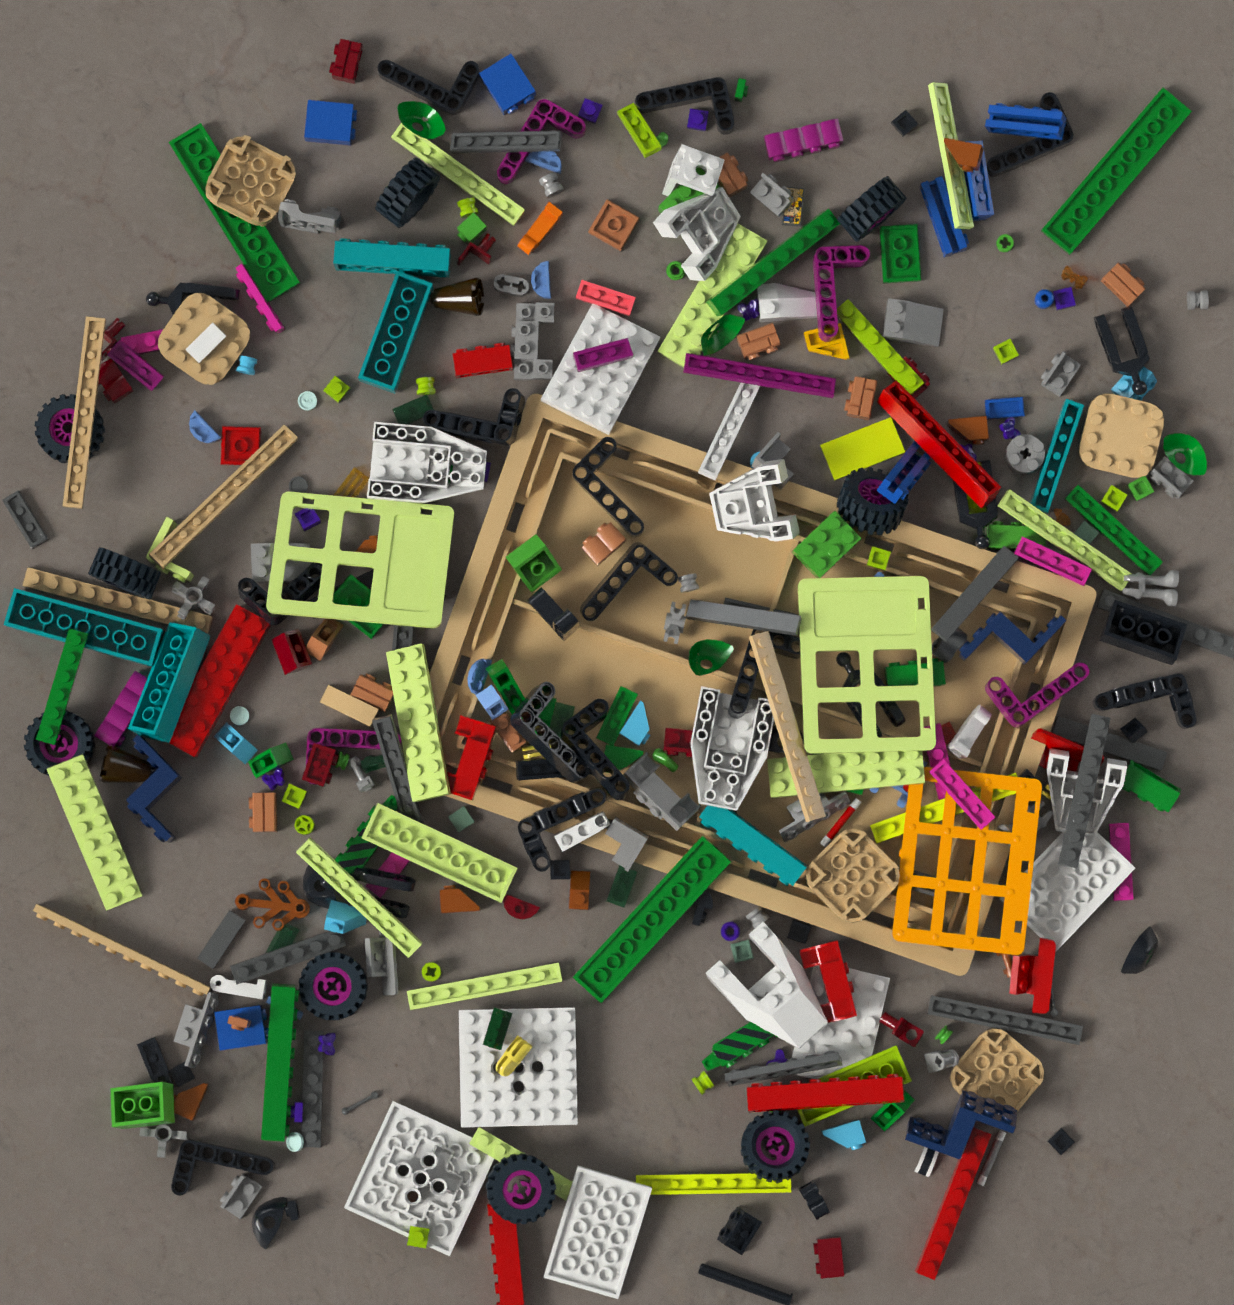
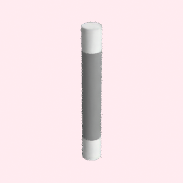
(991, 1158)

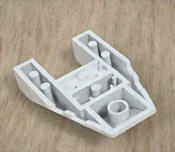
(781, 999)

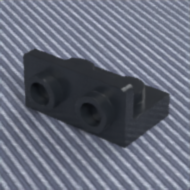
(739, 1230)

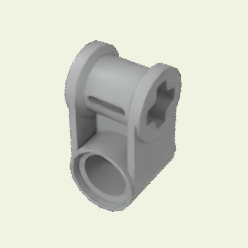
(940, 1060)

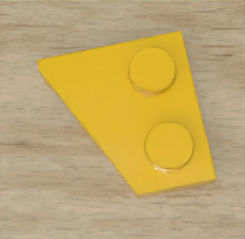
(836, 348)

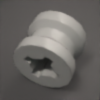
(688, 583)
(757, 916)

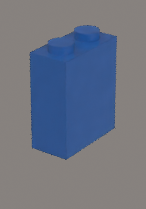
(507, 84)
(330, 122)
(232, 1038)

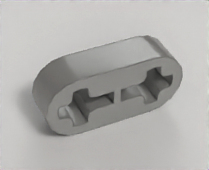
(512, 281)

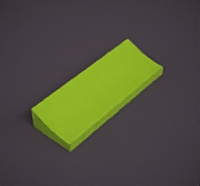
(880, 1064)

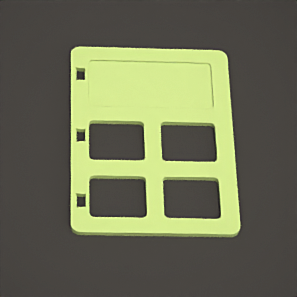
(407, 563)
(865, 617)

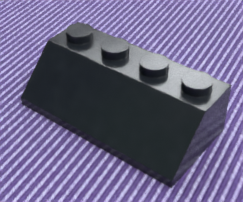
(1143, 632)

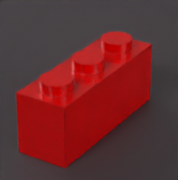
(482, 360)

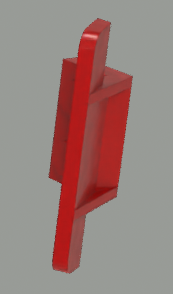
(1057, 742)
(1034, 975)

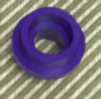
(735, 935)

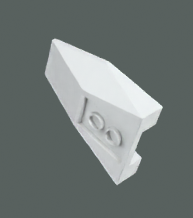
(415, 464)
(728, 749)

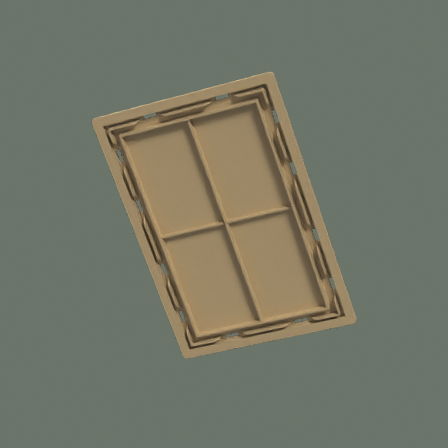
(629, 651)

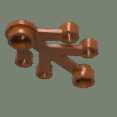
(275, 905)

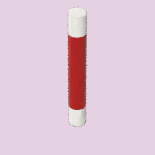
(840, 823)

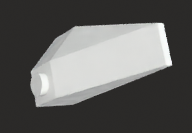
(784, 303)

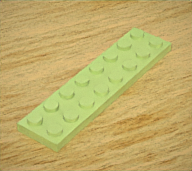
(696, 315)
(418, 723)
(850, 771)
(94, 832)
(439, 852)

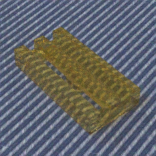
(347, 480)

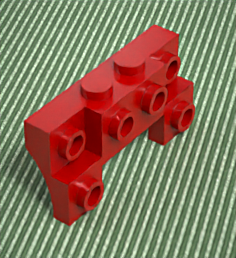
(474, 757)
(834, 977)

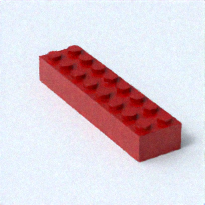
(218, 679)

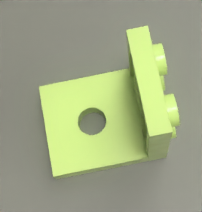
(178, 572)

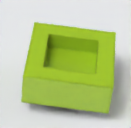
(1005, 351)
(336, 389)
(1114, 498)
(878, 558)
(294, 796)
(418, 1237)

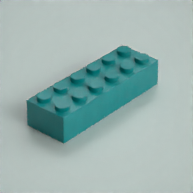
(389, 259)
(395, 332)
(169, 682)

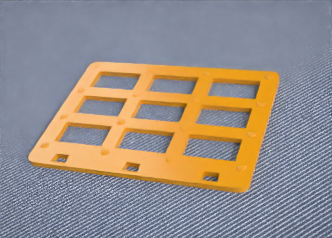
(1017, 885)

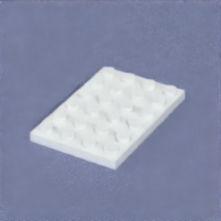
(601, 392)
(1068, 896)
(853, 1036)
(597, 1232)

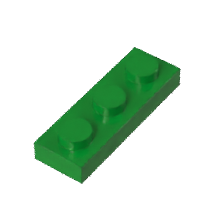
(617, 716)

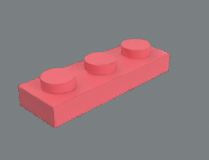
(605, 297)

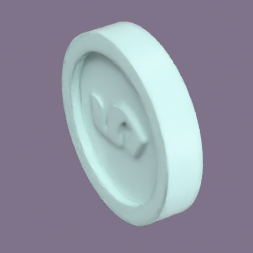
(307, 400)
(239, 715)
(295, 1142)

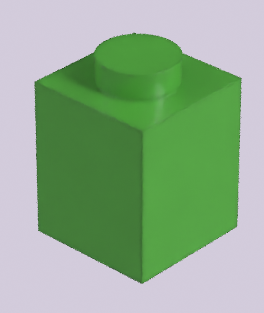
(471, 228)

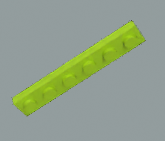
(878, 347)

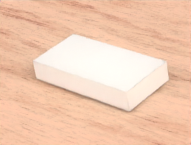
(205, 343)

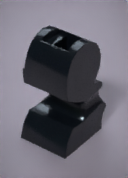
(814, 1200)

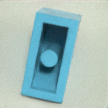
(637, 726)
(235, 743)
(343, 918)
(847, 1134)

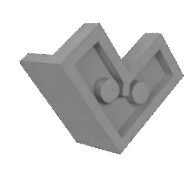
(774, 451)
(631, 842)

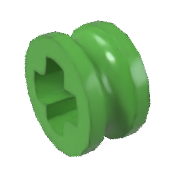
(1010, 240)
(342, 760)
(943, 1034)

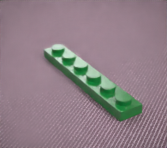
(1113, 530)
(62, 686)

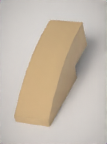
(349, 706)

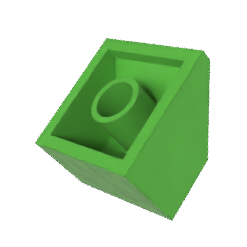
(533, 563)

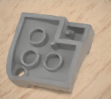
(291, 217)

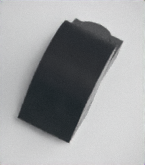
(703, 901)

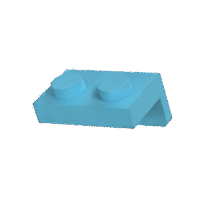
(1124, 385)

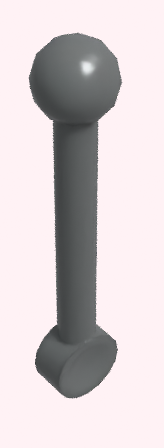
(1053, 1012)
(345, 1110)

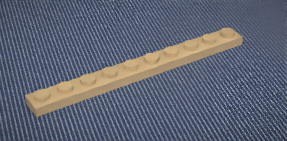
(84, 412)
(223, 496)
(113, 599)
(787, 726)
(114, 947)

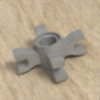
(206, 606)
(674, 622)
(161, 1153)

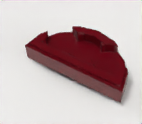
(518, 908)

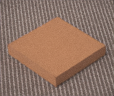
(613, 225)

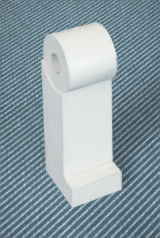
(968, 732)
(581, 831)
(221, 984)

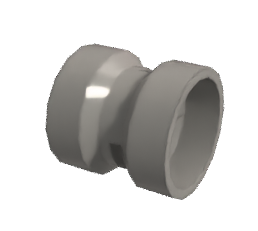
(551, 184)
(1197, 300)

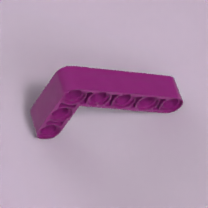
(542, 119)
(829, 284)
(1039, 697)
(345, 740)

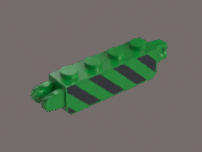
(360, 850)
(736, 1044)

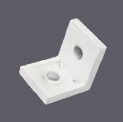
(684, 171)

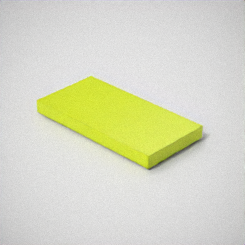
(862, 448)

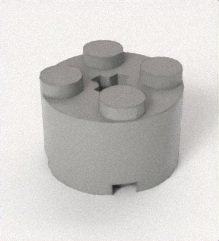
(1015, 460)

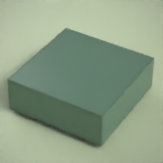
(1086, 532)
(461, 819)
(741, 951)

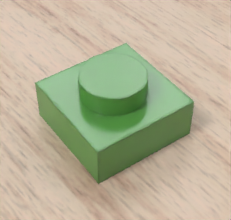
(1140, 488)

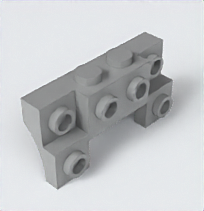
(526, 335)
(658, 795)

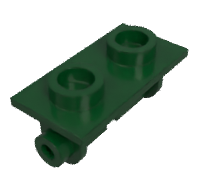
(497, 1028)

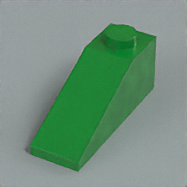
(505, 685)

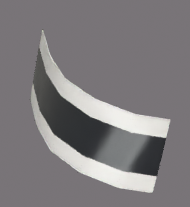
(926, 1162)

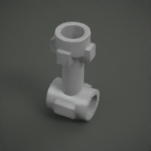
(364, 783)

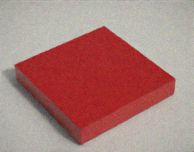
(239, 444)

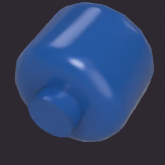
(1044, 299)

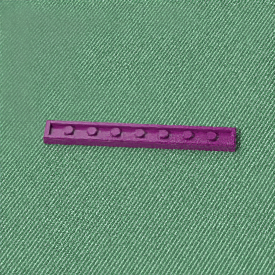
(759, 375)

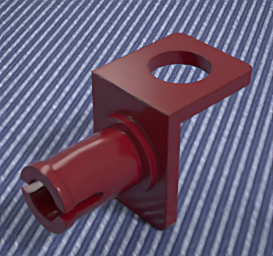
(480, 250)
(109, 336)
(901, 1027)

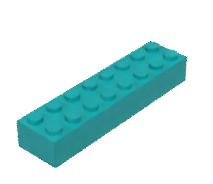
(106, 632)

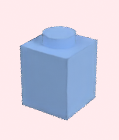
(492, 702)

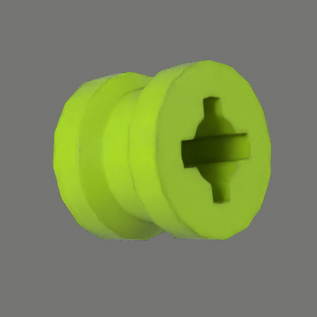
(467, 207)
(425, 386)
(302, 822)
(433, 971)
(702, 1082)

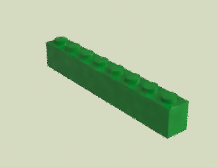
(772, 262)
(278, 1062)

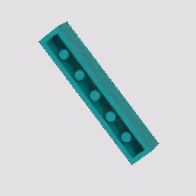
(1056, 455)
(754, 842)

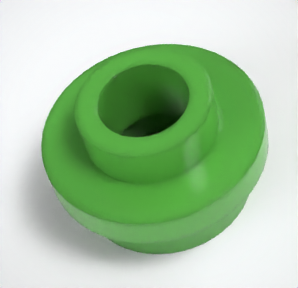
(675, 264)

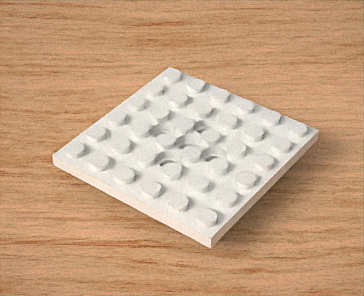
(547, 1095)
(406, 1140)

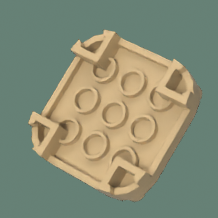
(250, 181)
(188, 323)
(1121, 435)
(852, 875)
(998, 1069)

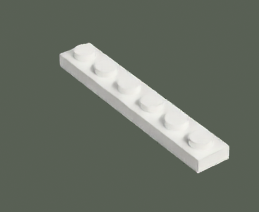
(728, 430)

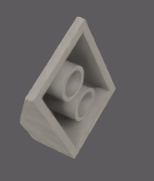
(912, 323)
(262, 561)

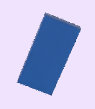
(1004, 408)

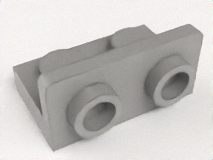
(772, 195)
(1060, 374)
(1170, 477)
(241, 1195)

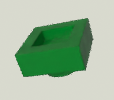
(741, 90)

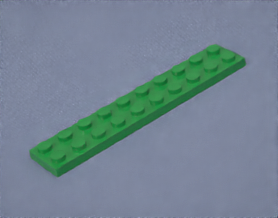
(1116, 171)
(249, 241)
(652, 919)

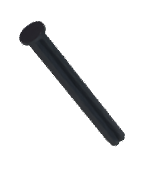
(745, 1284)

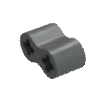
(946, 650)

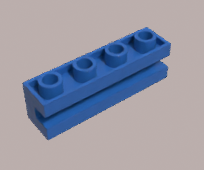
(1026, 121)
(979, 190)
(939, 209)
(902, 476)

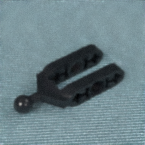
(176, 297)
(1129, 367)
(977, 520)
(853, 679)
(383, 879)

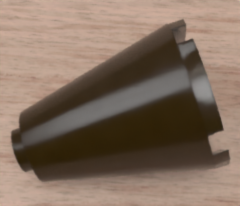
(460, 297)
(123, 767)

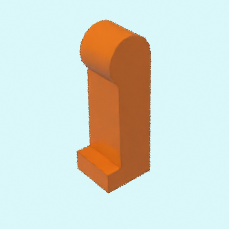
(540, 228)

